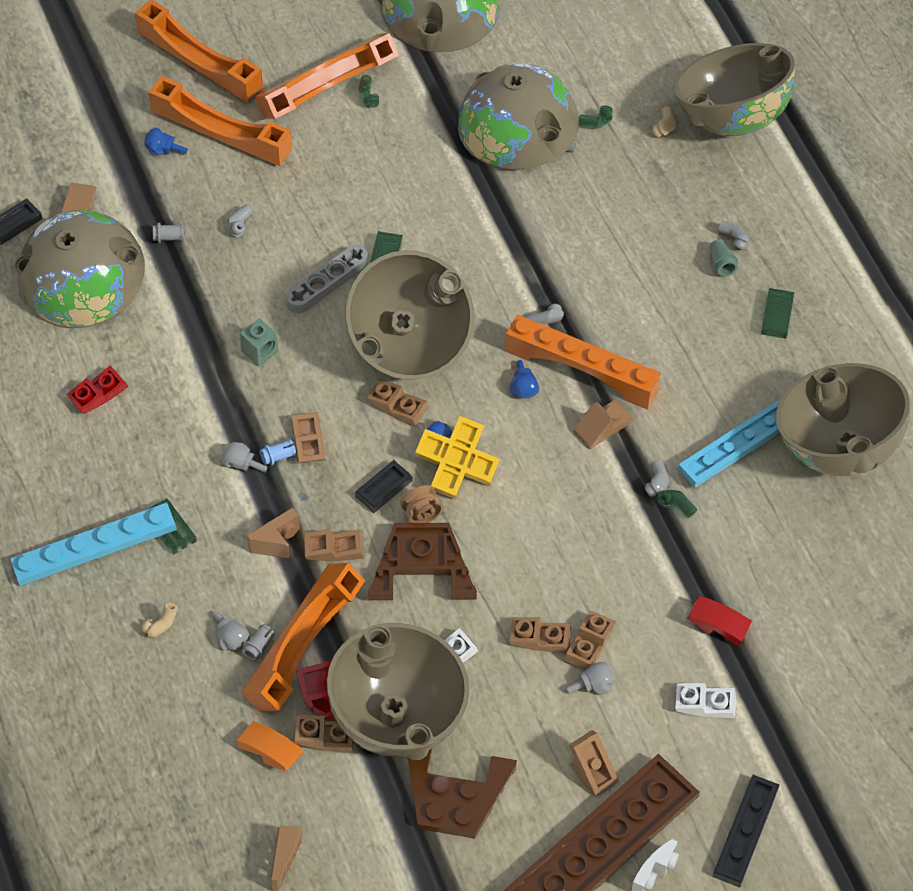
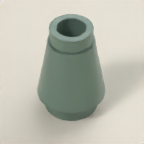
(723, 259)

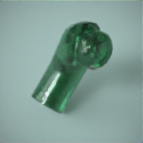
(365, 92)
(597, 121)
(678, 500)

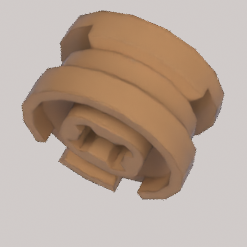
(421, 504)

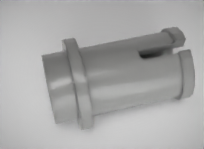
(168, 232)
(254, 647)

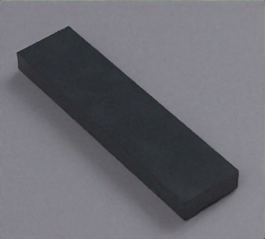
(746, 831)

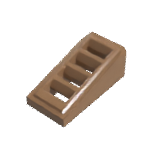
(286, 848)

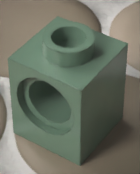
(259, 342)

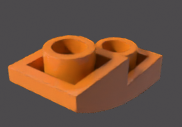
(270, 745)

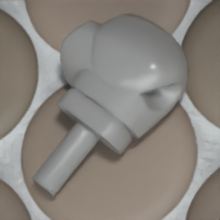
(240, 457)
(230, 632)
(596, 677)

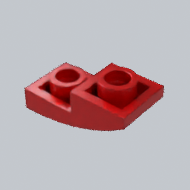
(97, 392)
(715, 616)

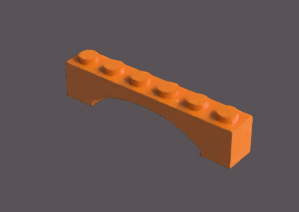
(330, 72)
(234, 75)
(264, 141)
(632, 380)
(273, 678)

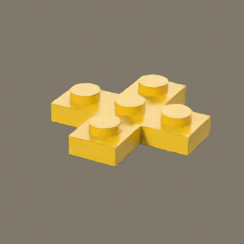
(457, 457)

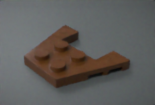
(422, 551)
(453, 803)

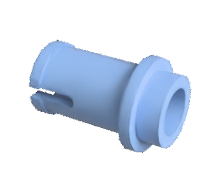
(277, 452)

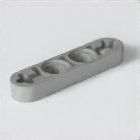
(324, 276)

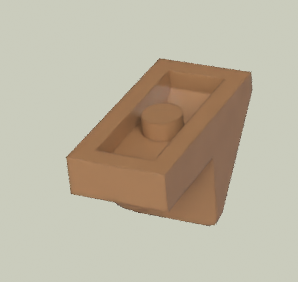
(602, 423)
(271, 537)
(592, 763)

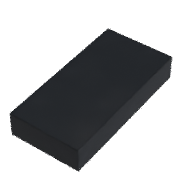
(18, 219)
(383, 486)

